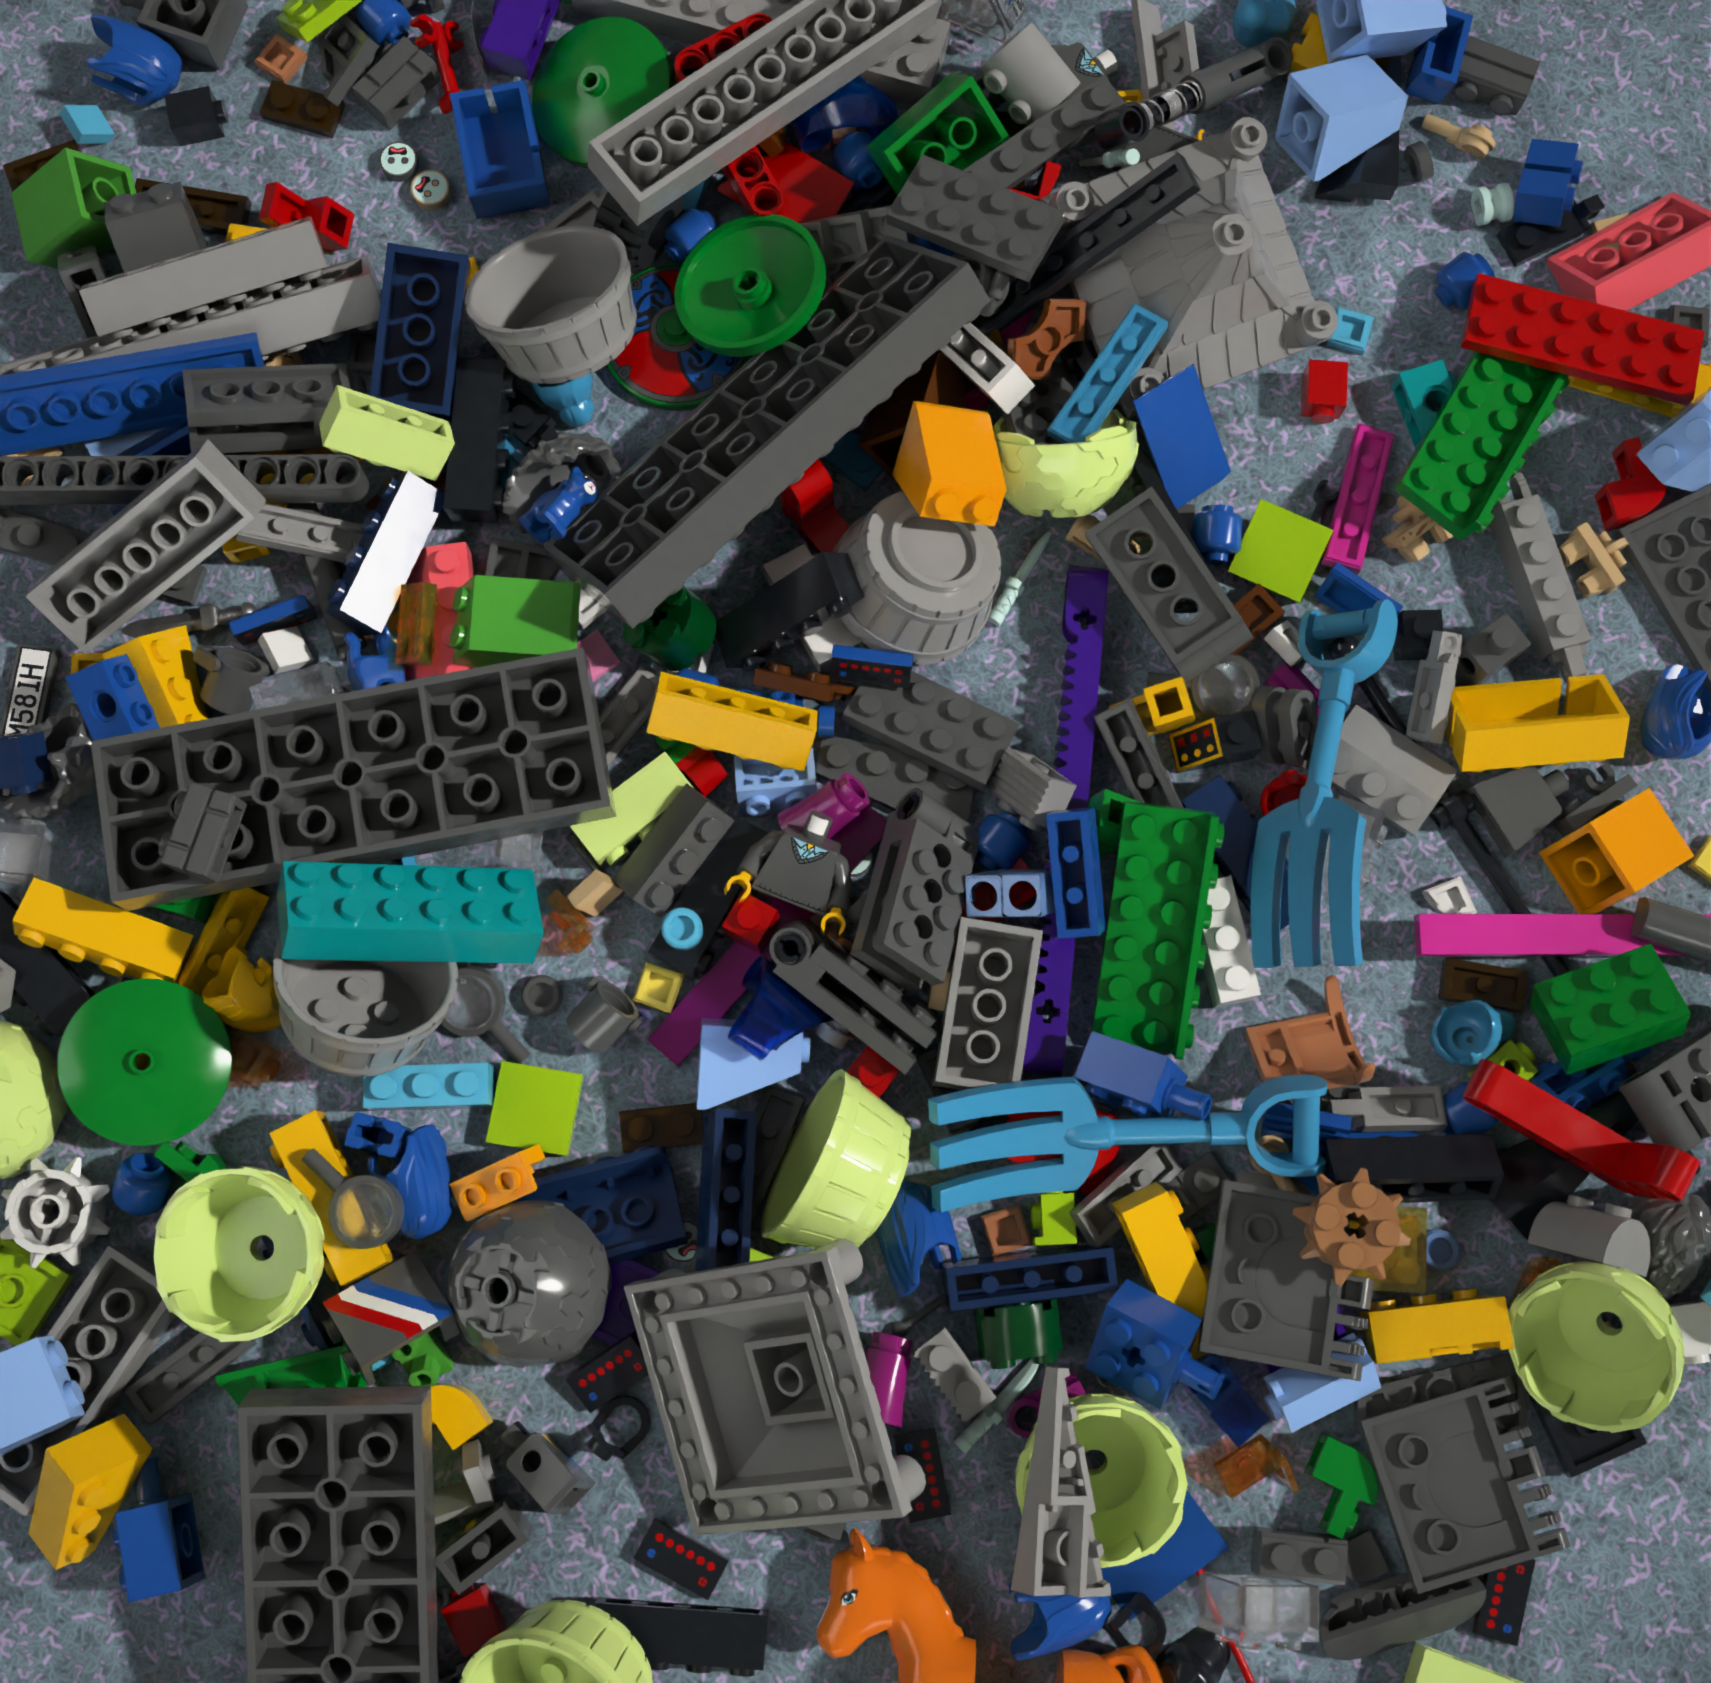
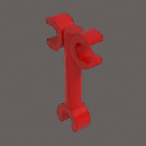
(443, 46)

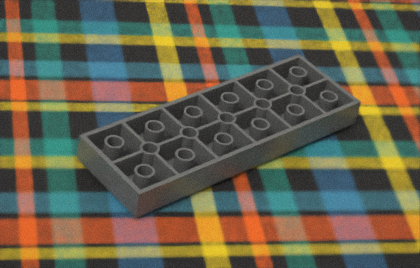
(766, 427)
(362, 775)
(338, 1535)

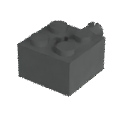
(193, 27)

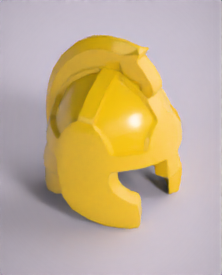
(244, 993)

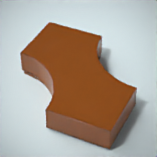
(1058, 326)

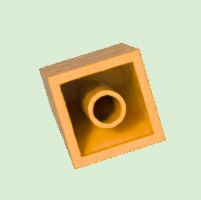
(951, 464)
(1616, 854)

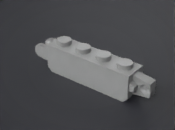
(1540, 580)

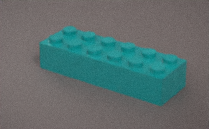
(407, 913)

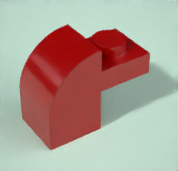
(330, 218)
(1633, 494)

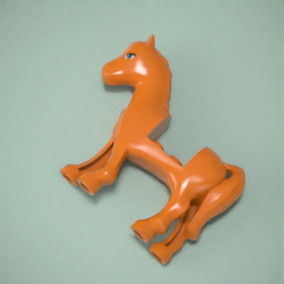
(888, 1591)

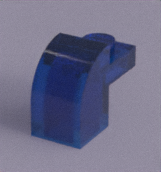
(1232, 1407)

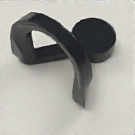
(606, 1450)
(1124, 1614)

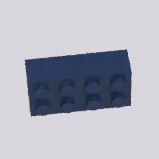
(420, 328)

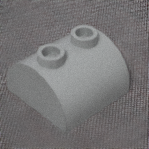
(1028, 75)
(1592, 1235)

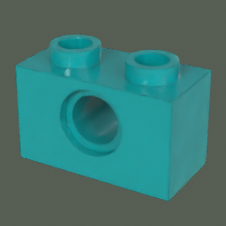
(1414, 389)

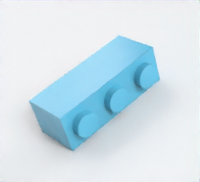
(431, 1087)

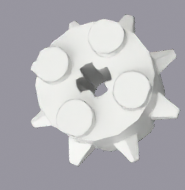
(42, 1231)

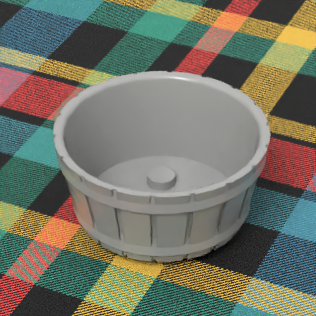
(556, 303)
(921, 581)
(359, 1016)

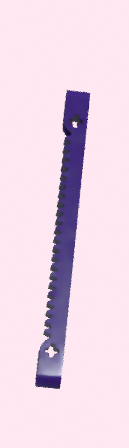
(1087, 599)

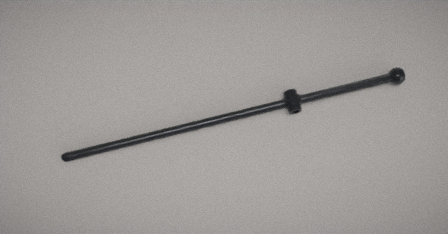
(1453, 811)

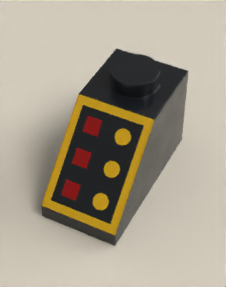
(1216, 742)

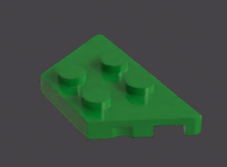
(305, 1370)

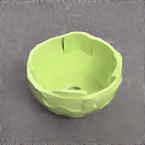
(1068, 476)
(29, 1099)
(211, 1259)
(1582, 1365)
(1137, 1487)

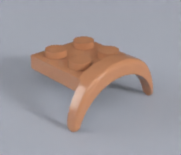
(1311, 1045)

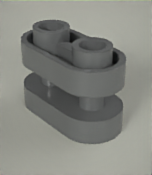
(1285, 725)

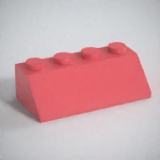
(1655, 253)
(448, 568)

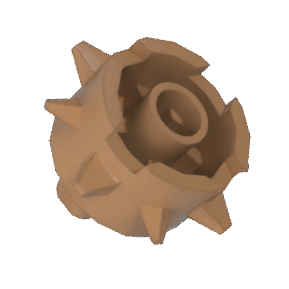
(1377, 1229)

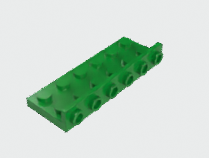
(1479, 441)
(1156, 926)

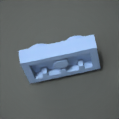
(769, 789)

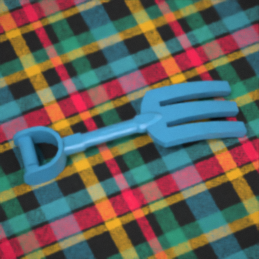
(1316, 812)
(1081, 1134)

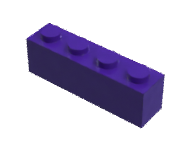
(517, 35)

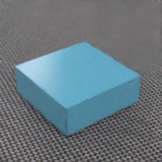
(87, 124)
(1351, 331)

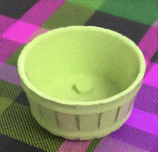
(838, 1168)
(561, 1645)

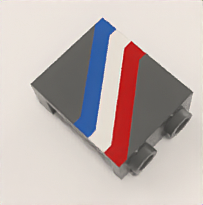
(387, 1314)

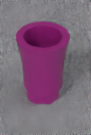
(838, 798)
(889, 1370)

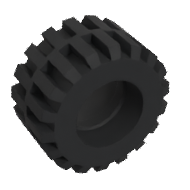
(642, 242)

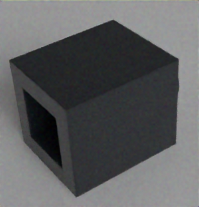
(196, 115)
(1415, 633)

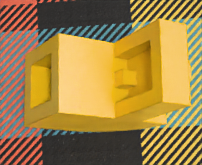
(1164, 707)
(457, 1413)

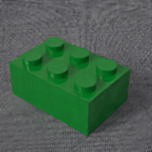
(947, 124)
(1609, 1009)

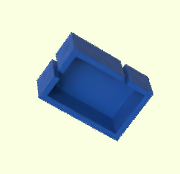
(500, 150)

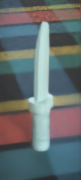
(1114, 159)
(1014, 585)
(992, 1412)

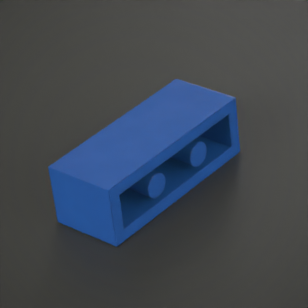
(1076, 872)

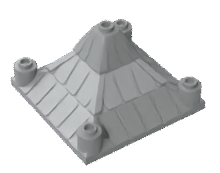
(1208, 267)
(770, 1394)

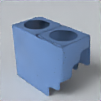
(1039, 878)

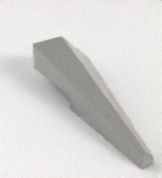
(1056, 1531)

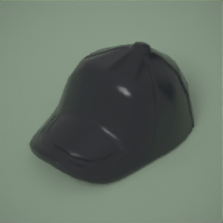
(1194, 1658)

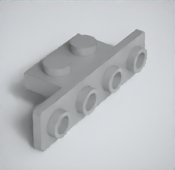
(1162, 56)

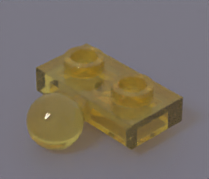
(415, 624)

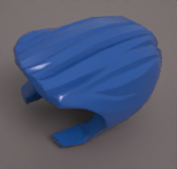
(139, 60)
(1677, 715)
(422, 1181)
(911, 1232)
(1058, 1623)

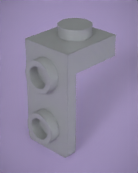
(472, 1494)

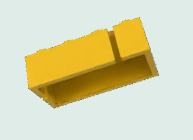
(1521, 725)

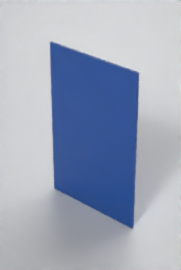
(1182, 436)
(1179, 1558)

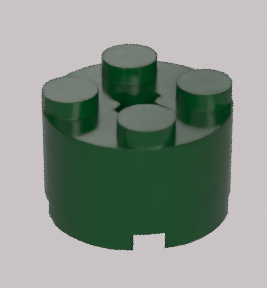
(675, 631)
(1019, 1333)

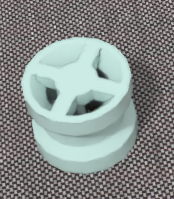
(1492, 204)

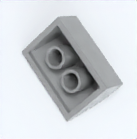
(1389, 771)

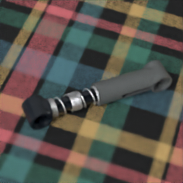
(1195, 93)

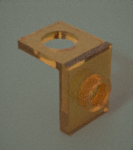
(1251, 1464)

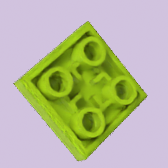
(1280, 550)
(534, 1108)

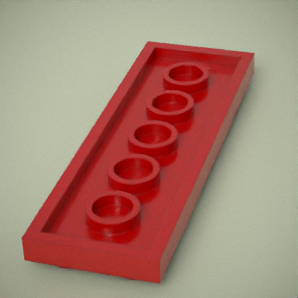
(1582, 339)

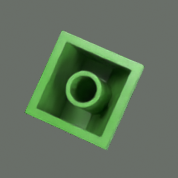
(64, 205)
(513, 619)

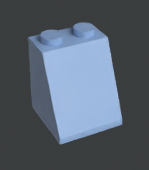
(1378, 26)
(1337, 113)
(1682, 447)
(731, 1072)
(35, 1392)

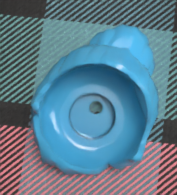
(1262, 19)
(569, 398)
(1489, 1030)

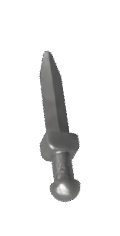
(209, 620)

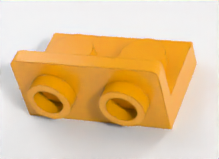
(497, 1183)

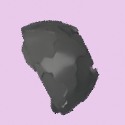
(553, 1279)

